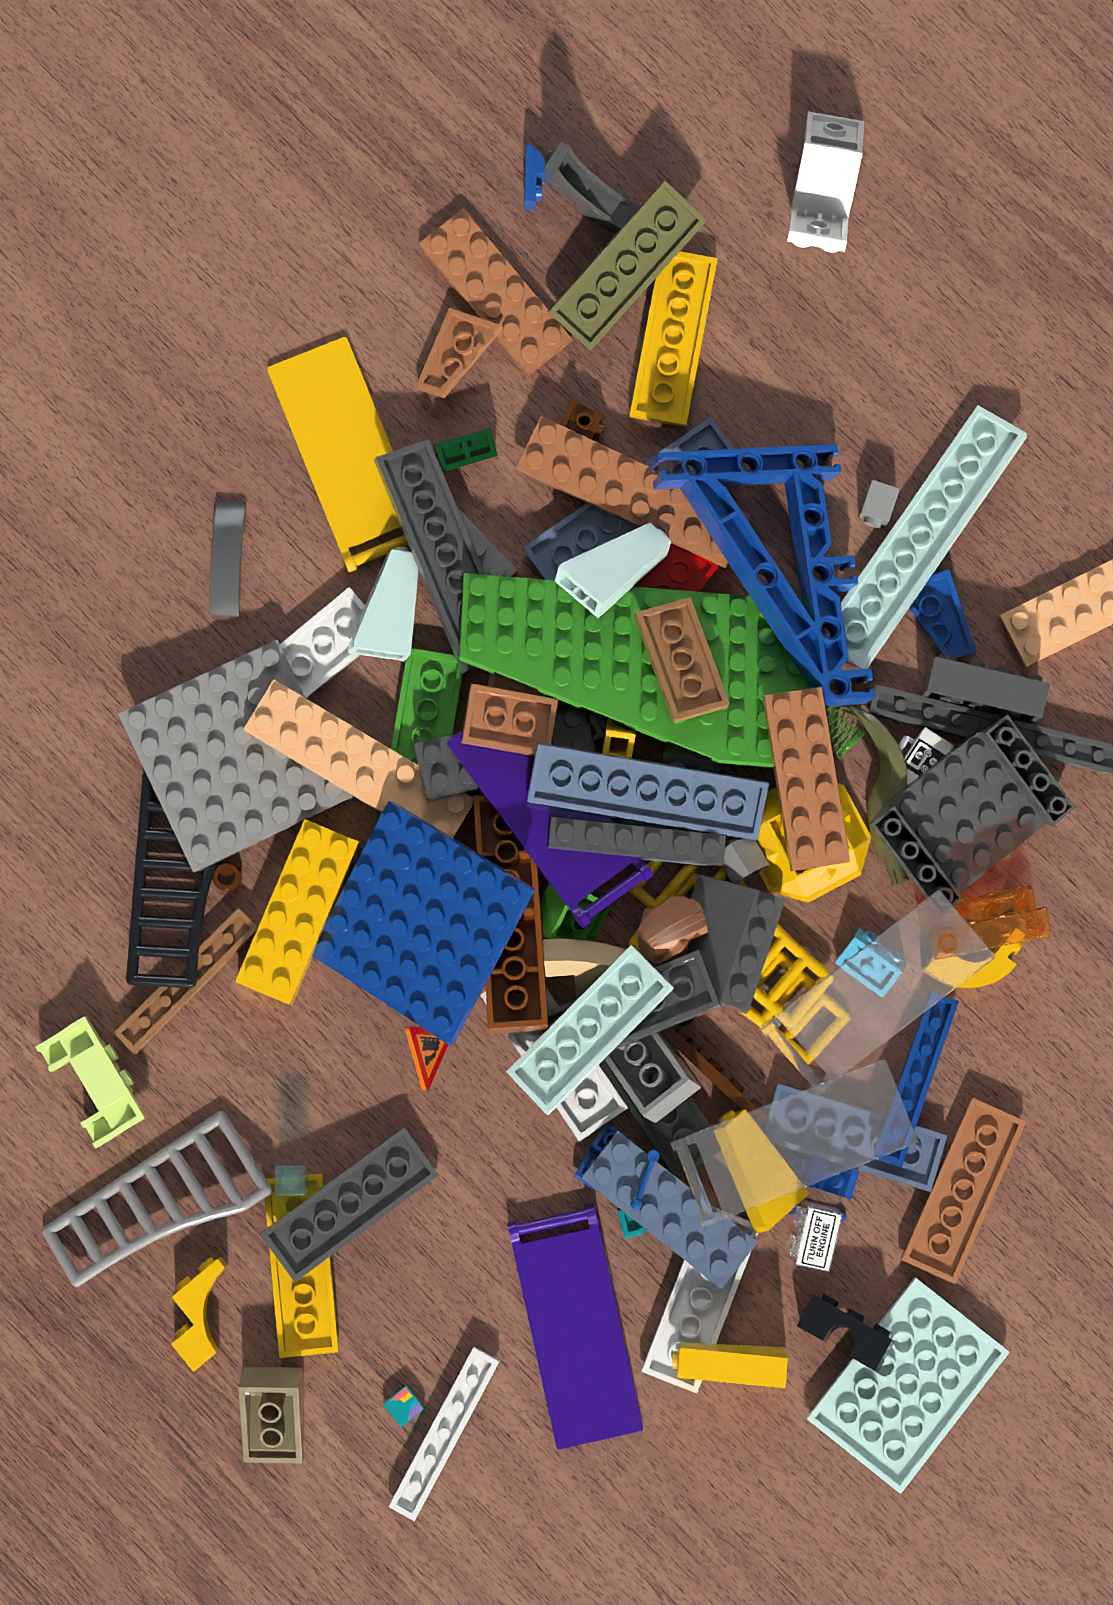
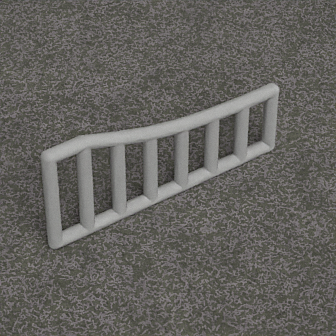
(179, 1222)

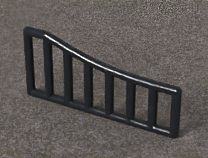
(140, 891)

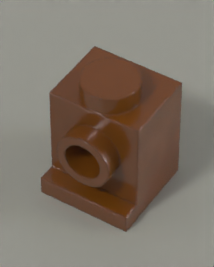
(575, 412)

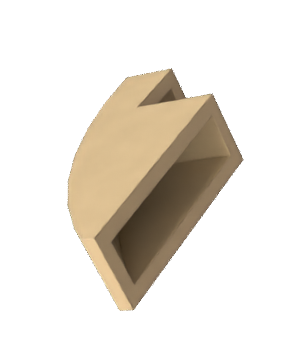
(579, 958)

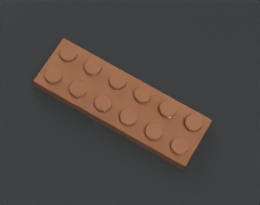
(495, 291)
(806, 779)
(963, 1190)

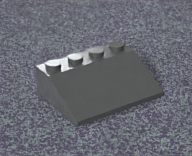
(737, 939)

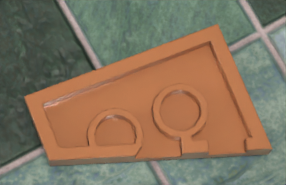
(455, 351)

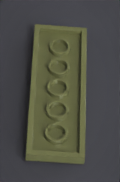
(627, 265)

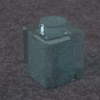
(291, 1180)

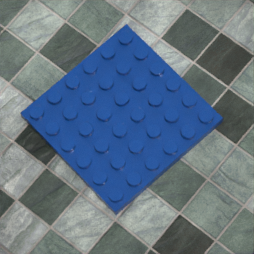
(422, 922)

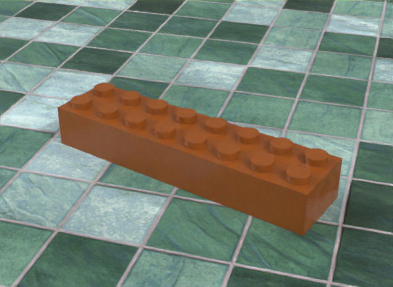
(518, 980)

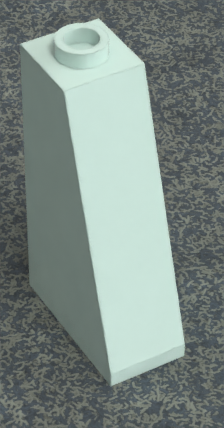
(612, 569)
(388, 616)

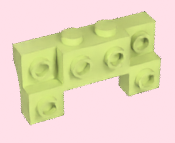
(101, 1077)

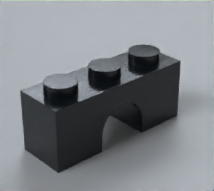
(824, 1317)

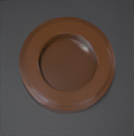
(227, 877)

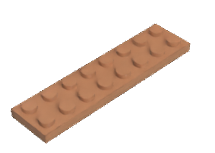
(615, 486)

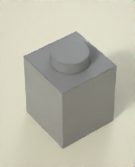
(878, 504)
(743, 859)

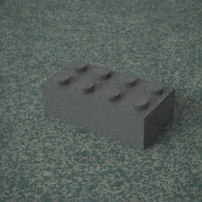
(985, 689)

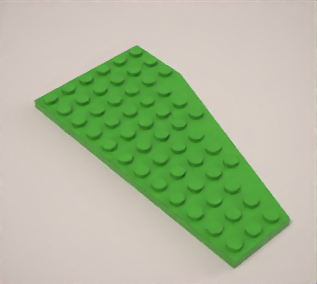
(563, 650)

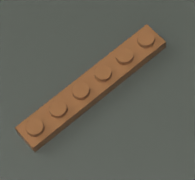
(170, 1000)

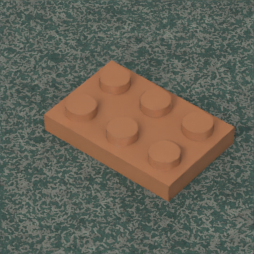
(508, 719)

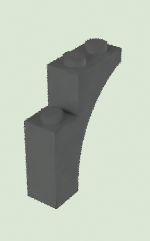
(591, 195)

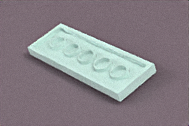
(590, 1030)

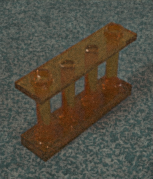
(1003, 918)

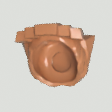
(670, 929)

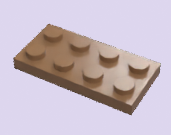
(681, 660)

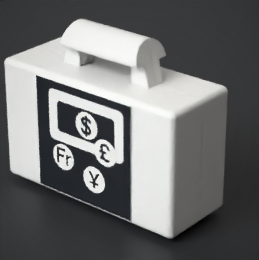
(924, 752)

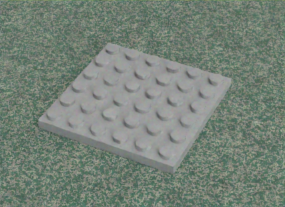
(212, 776)

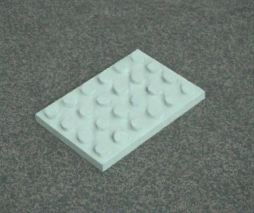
(919, 1393)

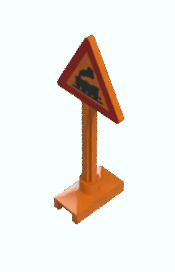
(426, 1052)

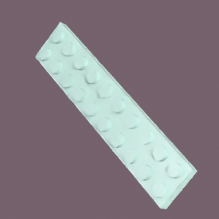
(926, 532)

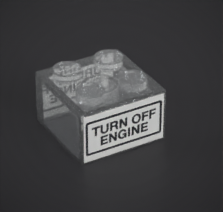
(815, 1235)

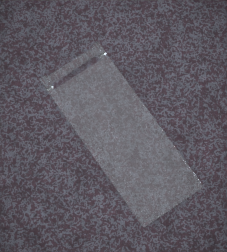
(880, 989)
(798, 1141)

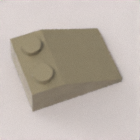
(272, 1414)

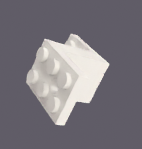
(826, 182)

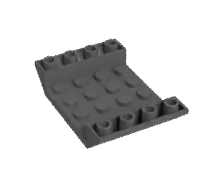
(970, 810)

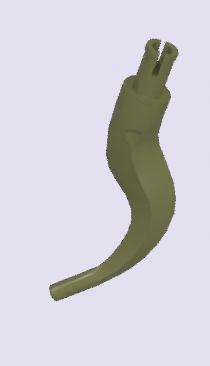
(890, 782)

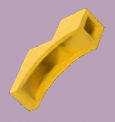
(196, 1342)

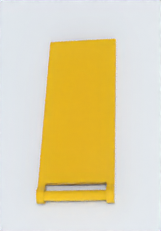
(338, 442)

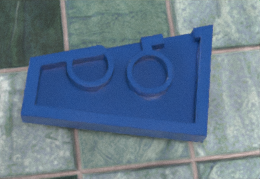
(942, 615)

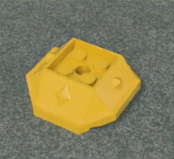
(812, 882)

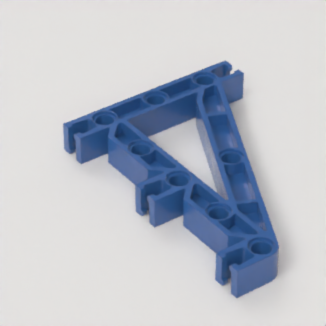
(793, 622)

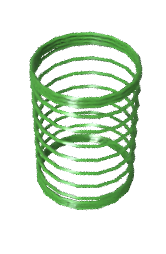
(854, 739)

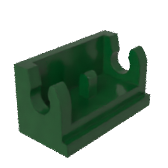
(465, 450)

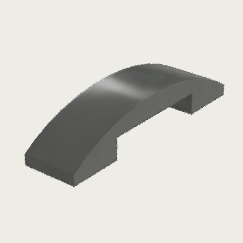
(226, 558)

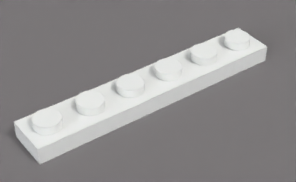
(444, 1433)

